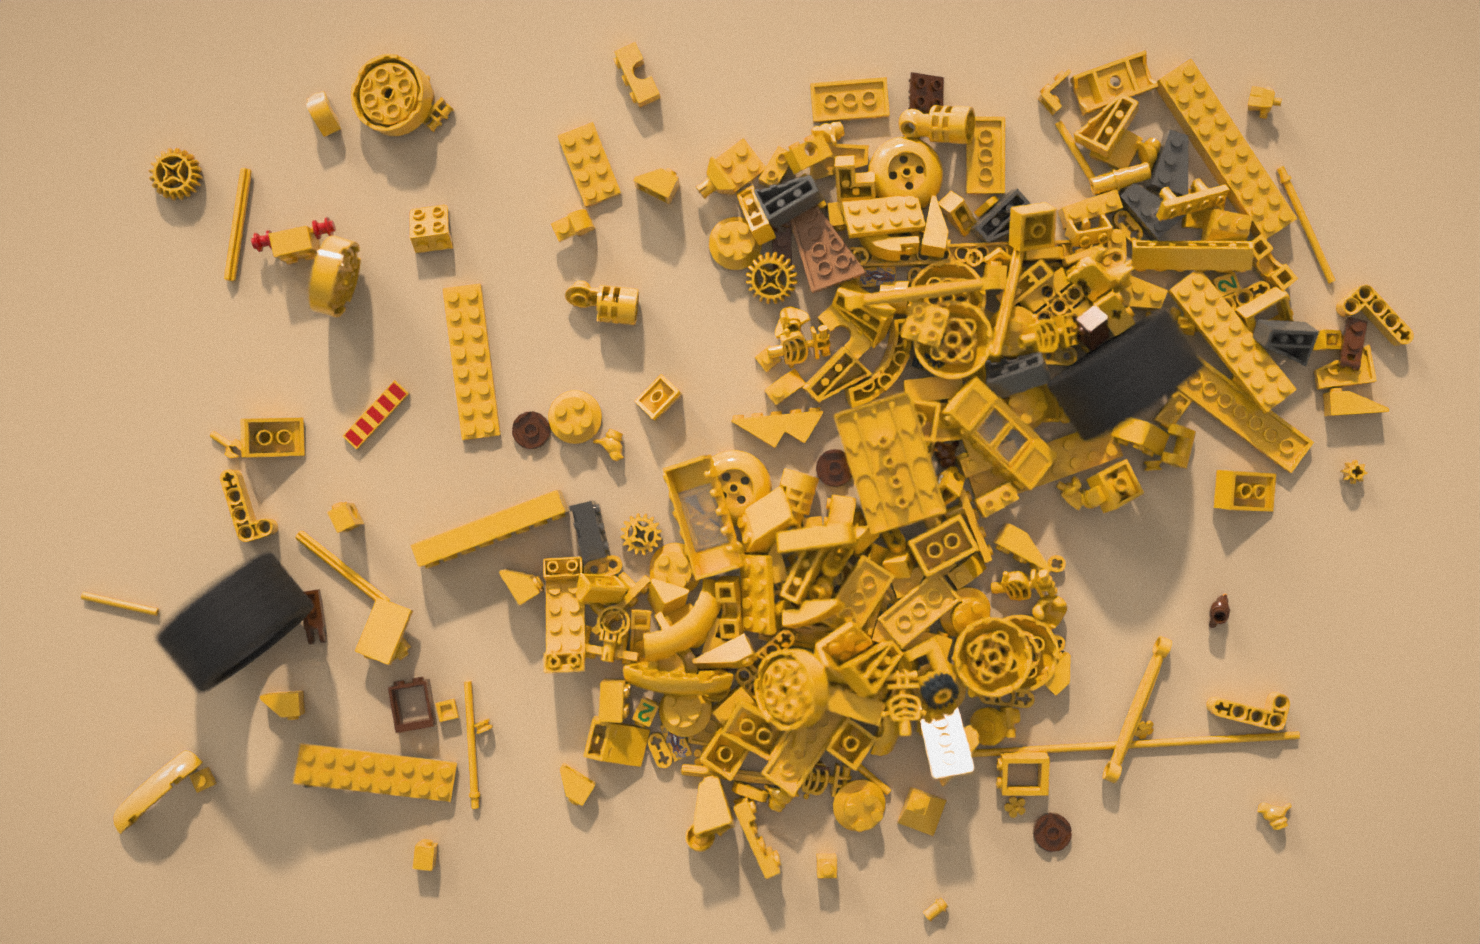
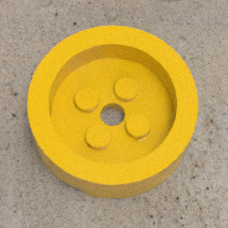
(408, 102)
(334, 276)
(806, 693)

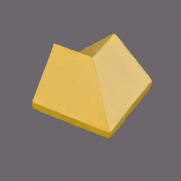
(723, 756)

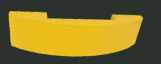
(639, 626)

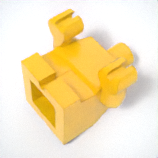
(1262, 100)
(1071, 492)

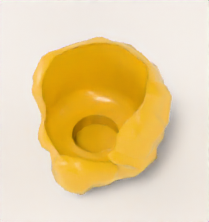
(1050, 610)

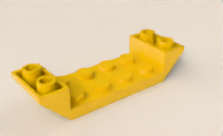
(564, 616)

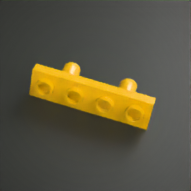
(1200, 200)
(964, 508)
(634, 590)
(620, 650)

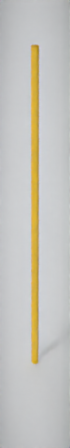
(1142, 743)

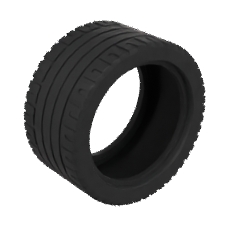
(1126, 375)
(234, 621)

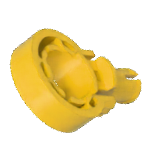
(609, 645)

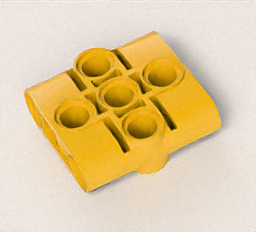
(1056, 283)

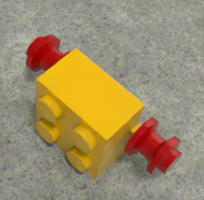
(295, 242)

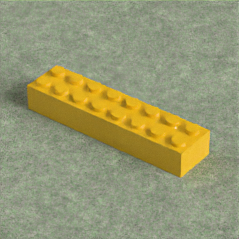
(485, 530)

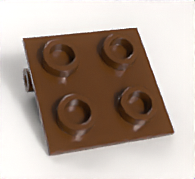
(925, 91)

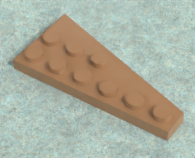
(823, 251)

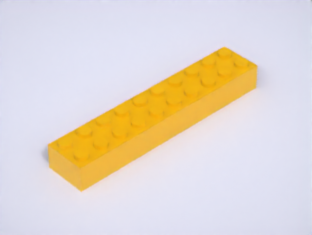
(1224, 149)

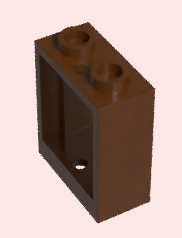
(401, 726)

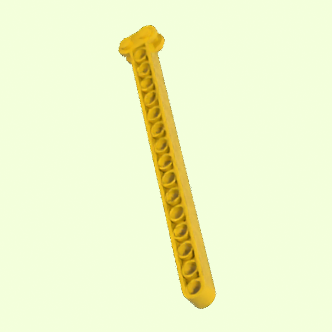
(1118, 240)

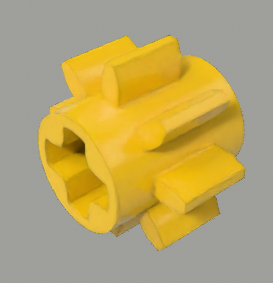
(1186, 325)
(1347, 472)

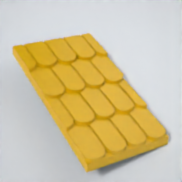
(890, 463)

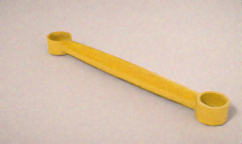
(919, 292)
(1160, 651)

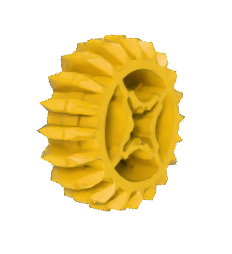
(163, 184)
(760, 289)

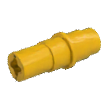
(1120, 178)

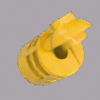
(941, 125)
(612, 303)
(799, 493)

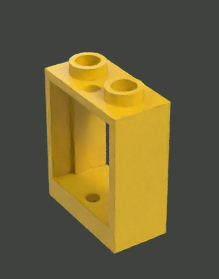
(1263, 302)
(1042, 786)

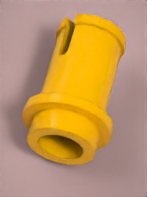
(935, 909)

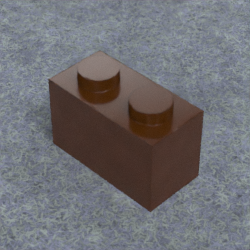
(1092, 328)

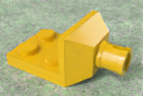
(731, 170)
(839, 648)

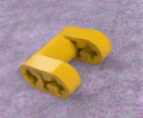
(1182, 448)
(935, 656)

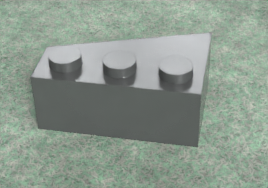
(1171, 165)
(789, 200)
(1143, 208)
(997, 219)
(1287, 338)
(1016, 375)
(590, 530)

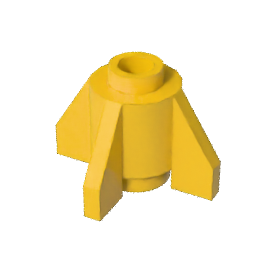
(791, 319)

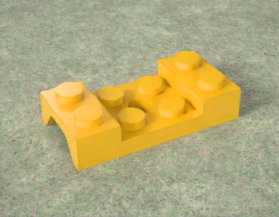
(1094, 86)
(766, 857)

